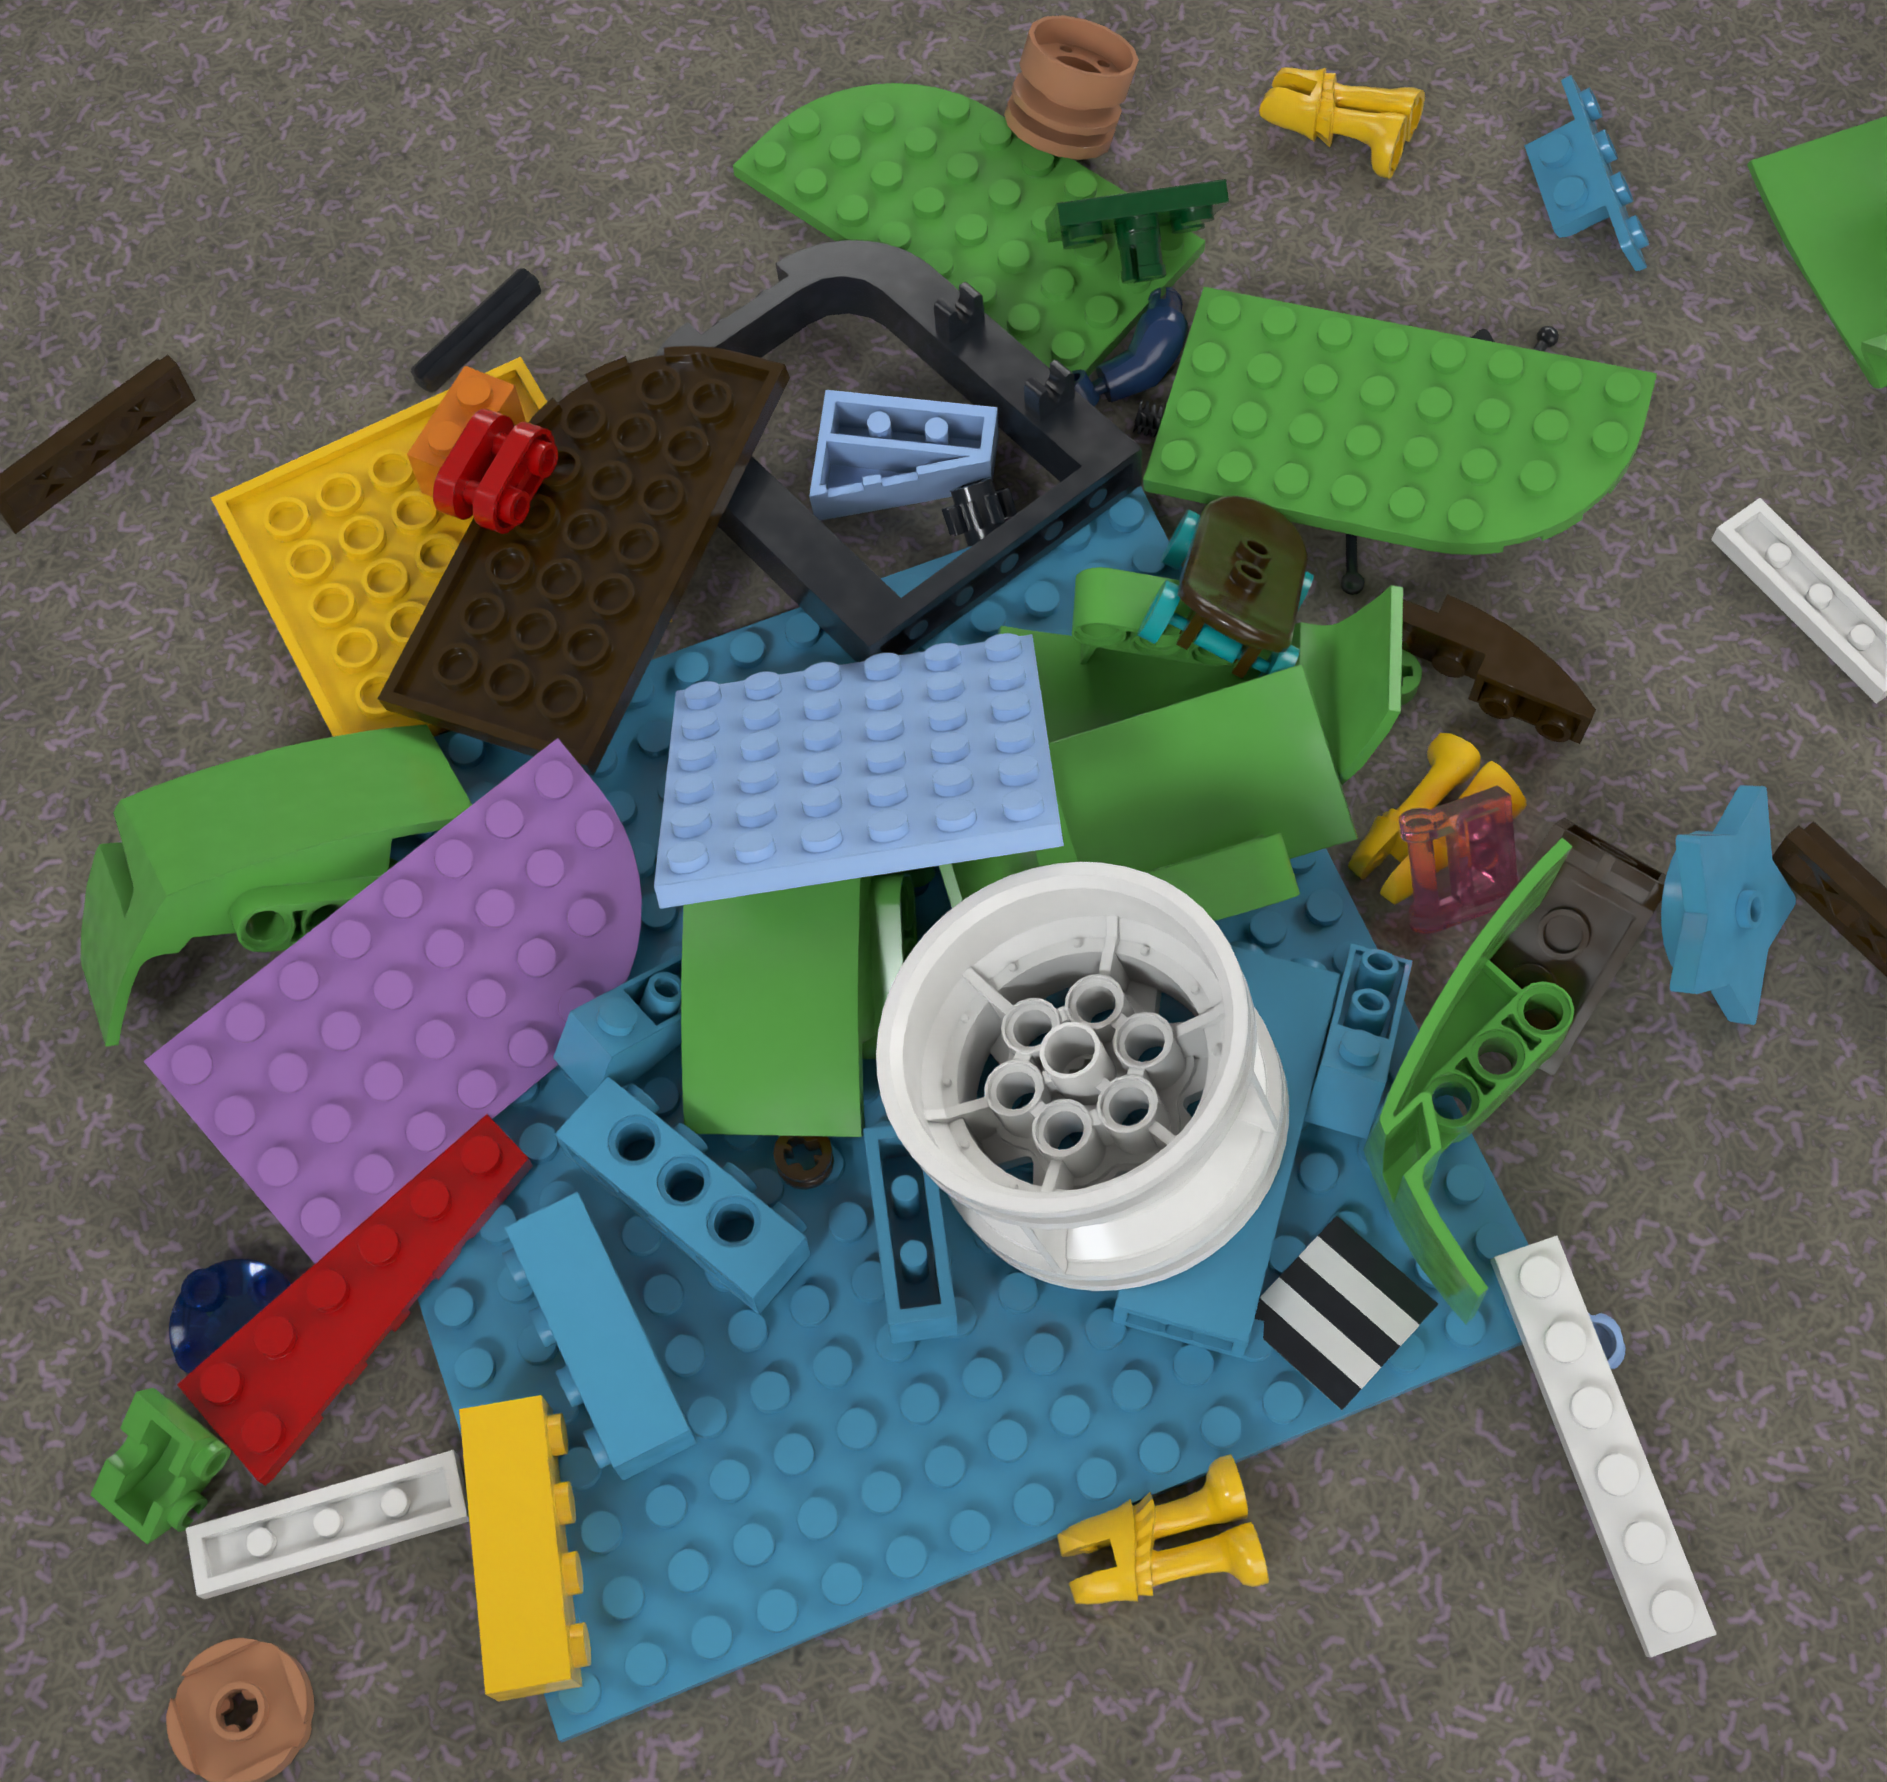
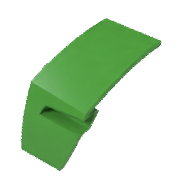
(1833, 221)
(1114, 675)
(1196, 796)
(789, 1004)
(1472, 1016)

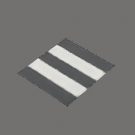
(1341, 1312)

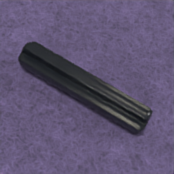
(476, 330)

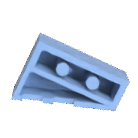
(897, 451)

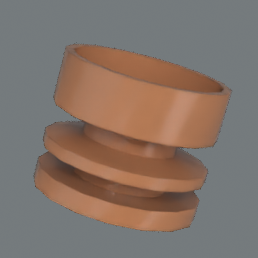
(1070, 87)

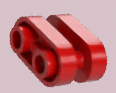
(494, 471)

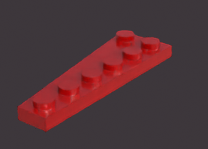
(301, 1350)

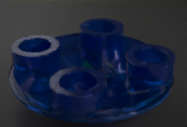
(217, 1305)

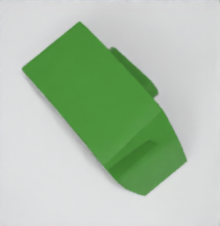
(255, 850)

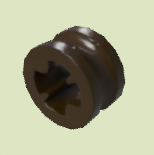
(794, 1173)

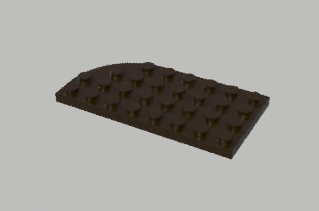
(564, 612)

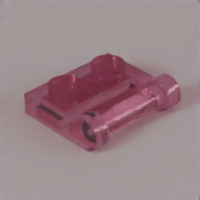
(1478, 854)

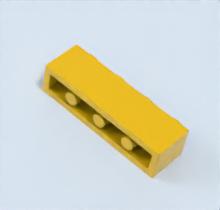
(522, 1550)

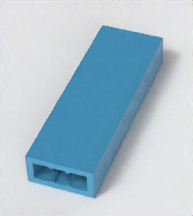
(1219, 1296)

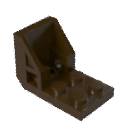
(1580, 926)

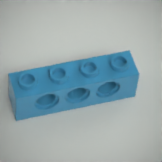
(747, 1268)

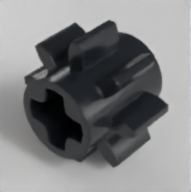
(978, 510)

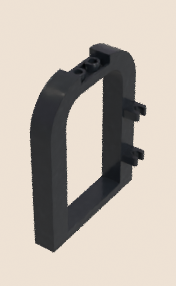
(985, 365)

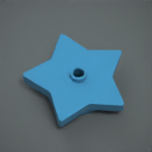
(1725, 907)

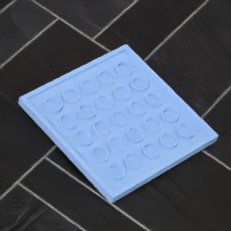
(856, 771)

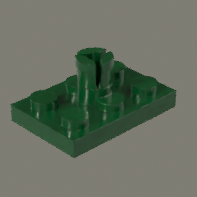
(1137, 222)

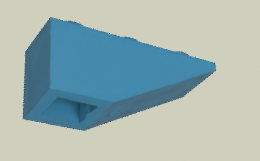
(623, 1029)
(1359, 1041)

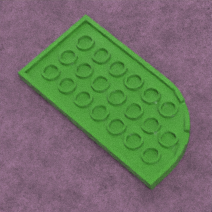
(969, 201)
(1392, 426)

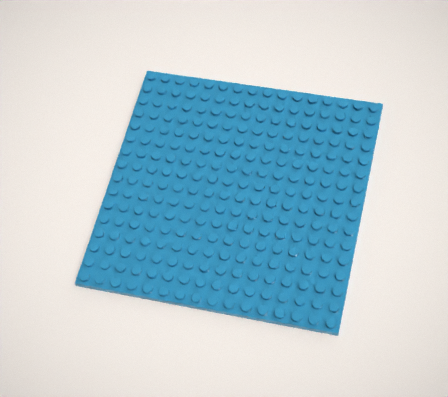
(824, 1453)

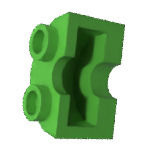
(159, 1467)

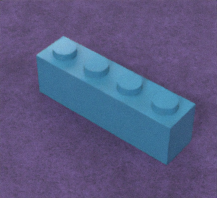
(599, 1337)

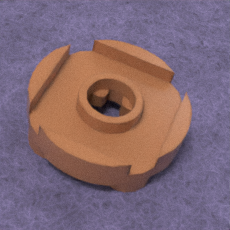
(205, 1695)

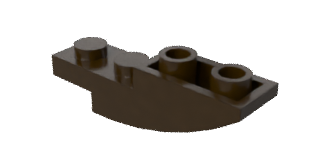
(1508, 669)

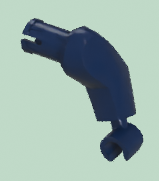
(1150, 355)

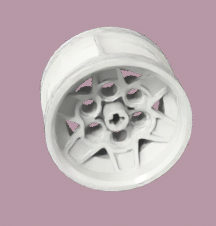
(1125, 1198)

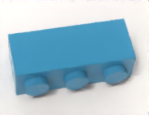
(909, 1241)

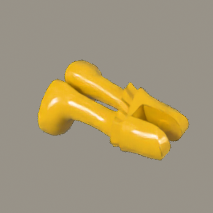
(1320, 107)
(1452, 764)
(1135, 1528)

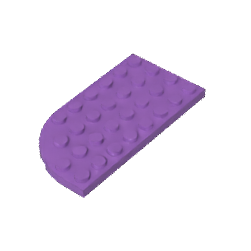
(415, 1003)

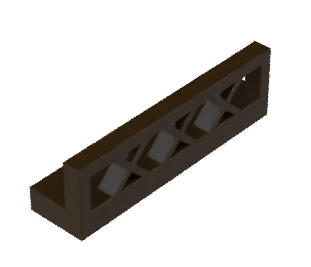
(92, 442)
(1837, 889)

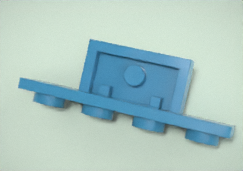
(1578, 178)

